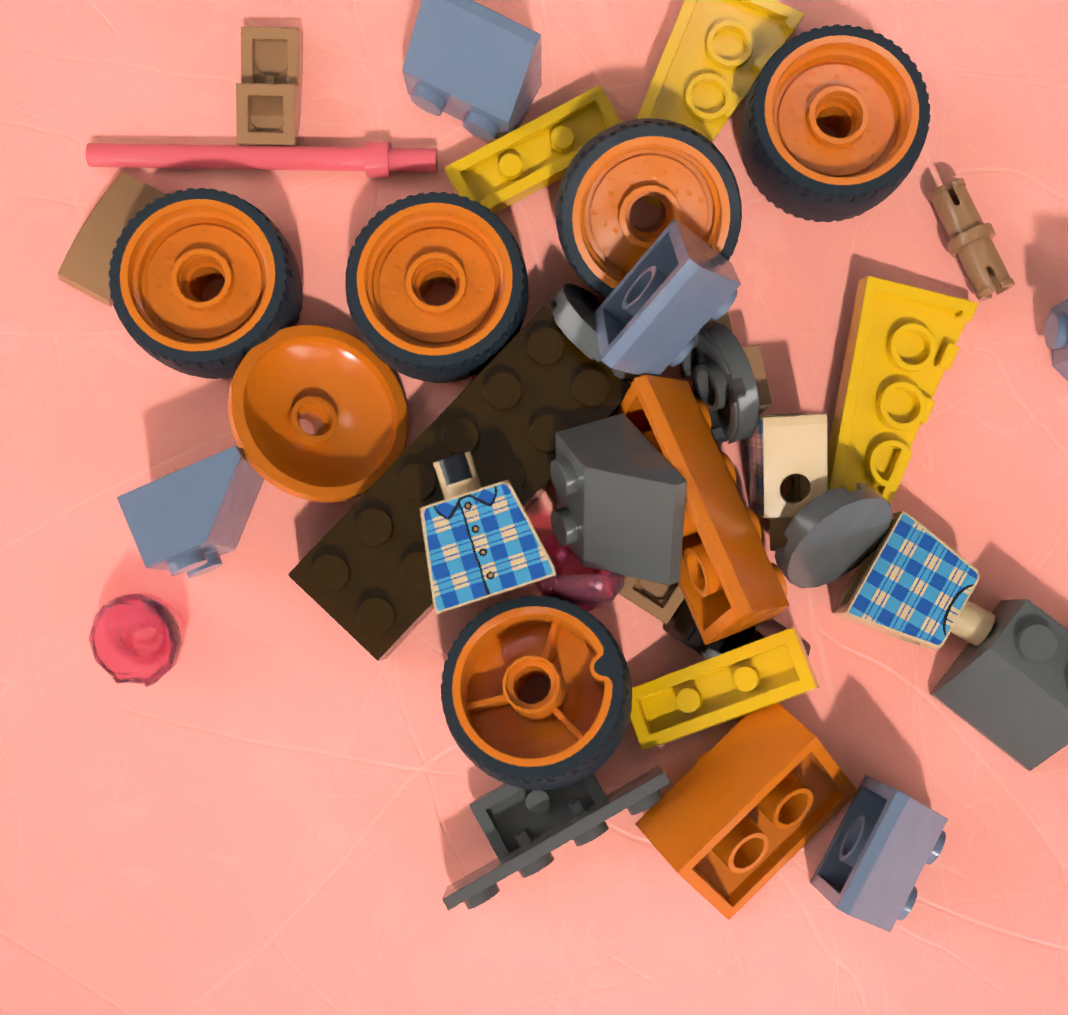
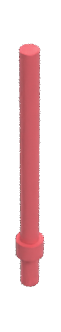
(376, 158)

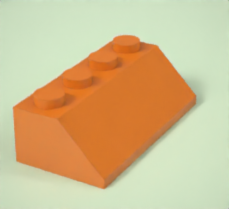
(722, 558)

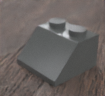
(618, 501)
(1014, 684)

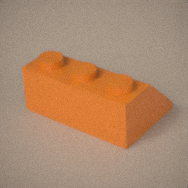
(747, 807)

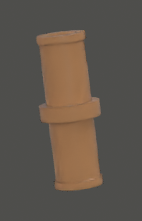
(971, 240)

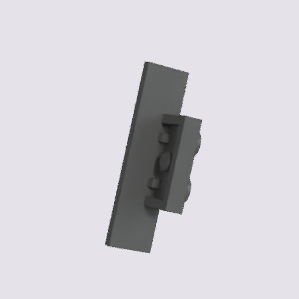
(532, 823)

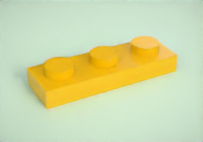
(532, 153)
(721, 688)

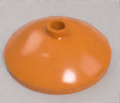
(337, 388)

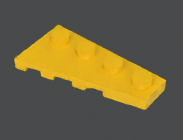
(714, 61)
(890, 371)

